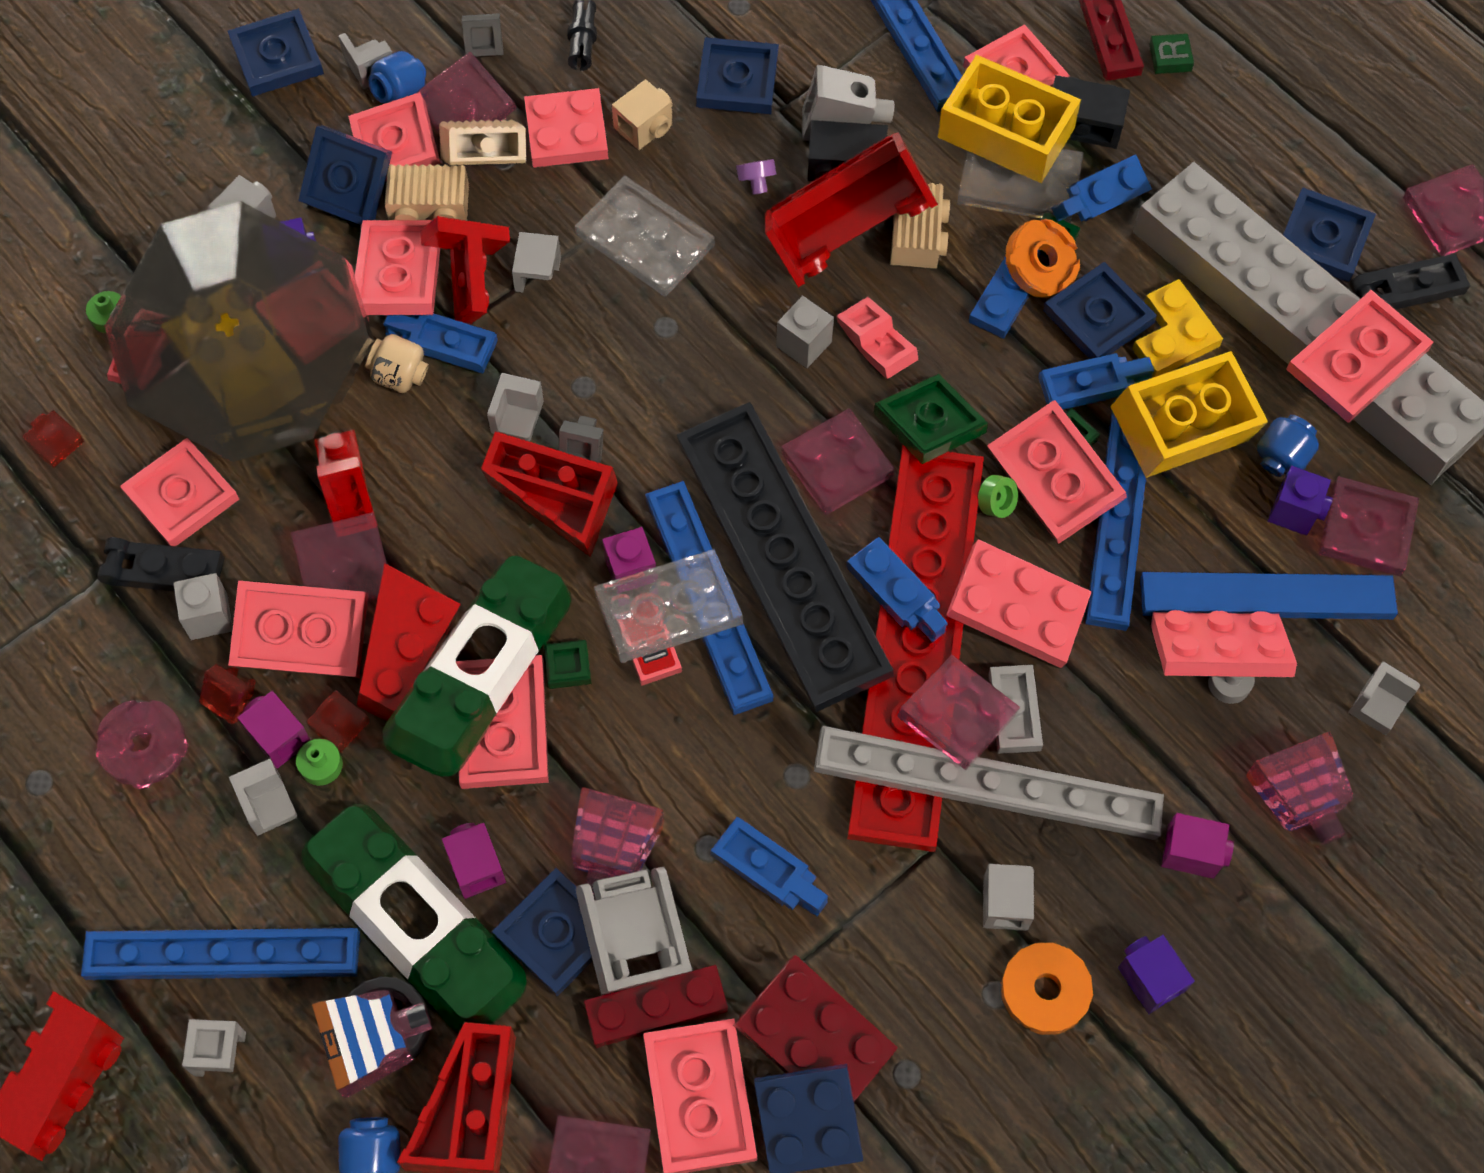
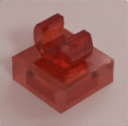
(52, 438)
(225, 692)
(338, 720)

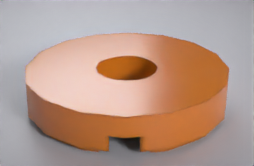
(1024, 262)
(1061, 966)

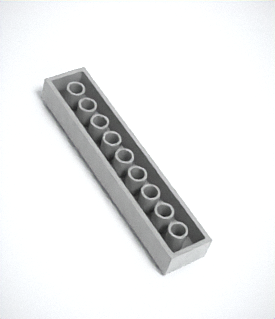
(1292, 300)

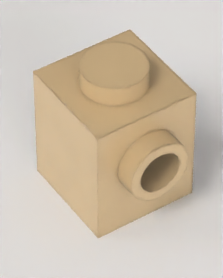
(642, 114)

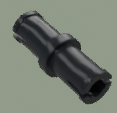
(582, 34)

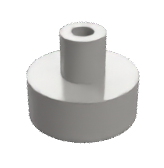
(1229, 688)

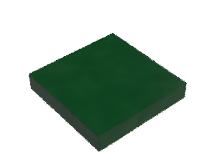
(930, 418)

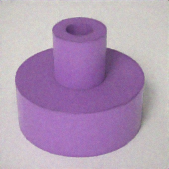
(756, 174)

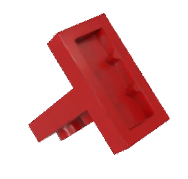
(467, 246)
(342, 476)

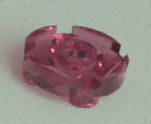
(157, 760)

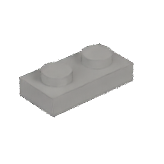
(1024, 730)

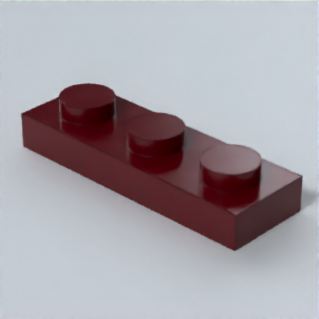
(1112, 38)
(656, 1006)

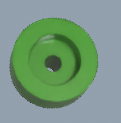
(100, 308)
(998, 496)
(319, 762)

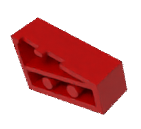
(553, 486)
(403, 639)
(56, 1077)
(468, 1108)

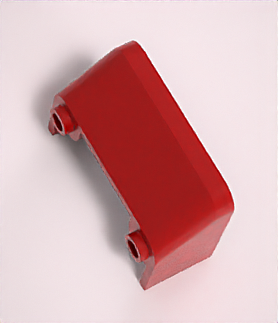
(846, 205)

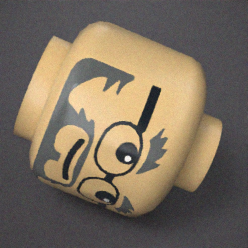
(396, 363)

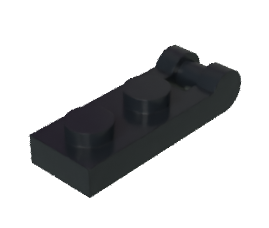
(1415, 282)
(155, 565)

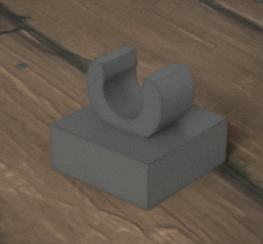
(482, 34)
(582, 439)

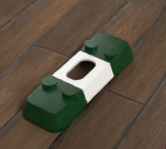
(453, 710)
(454, 968)

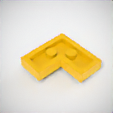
(1183, 332)

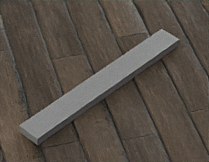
(989, 783)

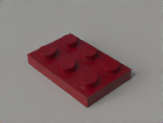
(811, 1026)

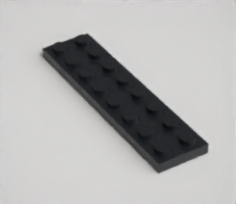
(785, 557)

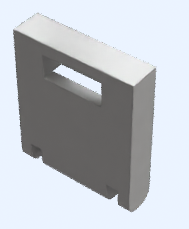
(631, 923)

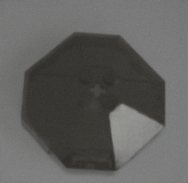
(288, 356)

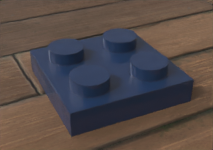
(275, 52)
(737, 75)
(344, 175)
(1329, 232)
(1099, 312)
(548, 933)
(808, 1119)

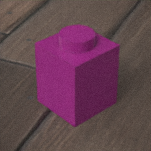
(627, 553)
(273, 728)
(1197, 846)
(473, 859)

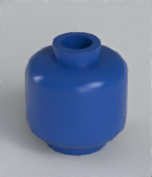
(396, 77)
(1286, 444)
(369, 1146)

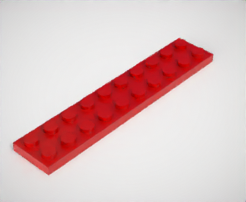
(933, 538)

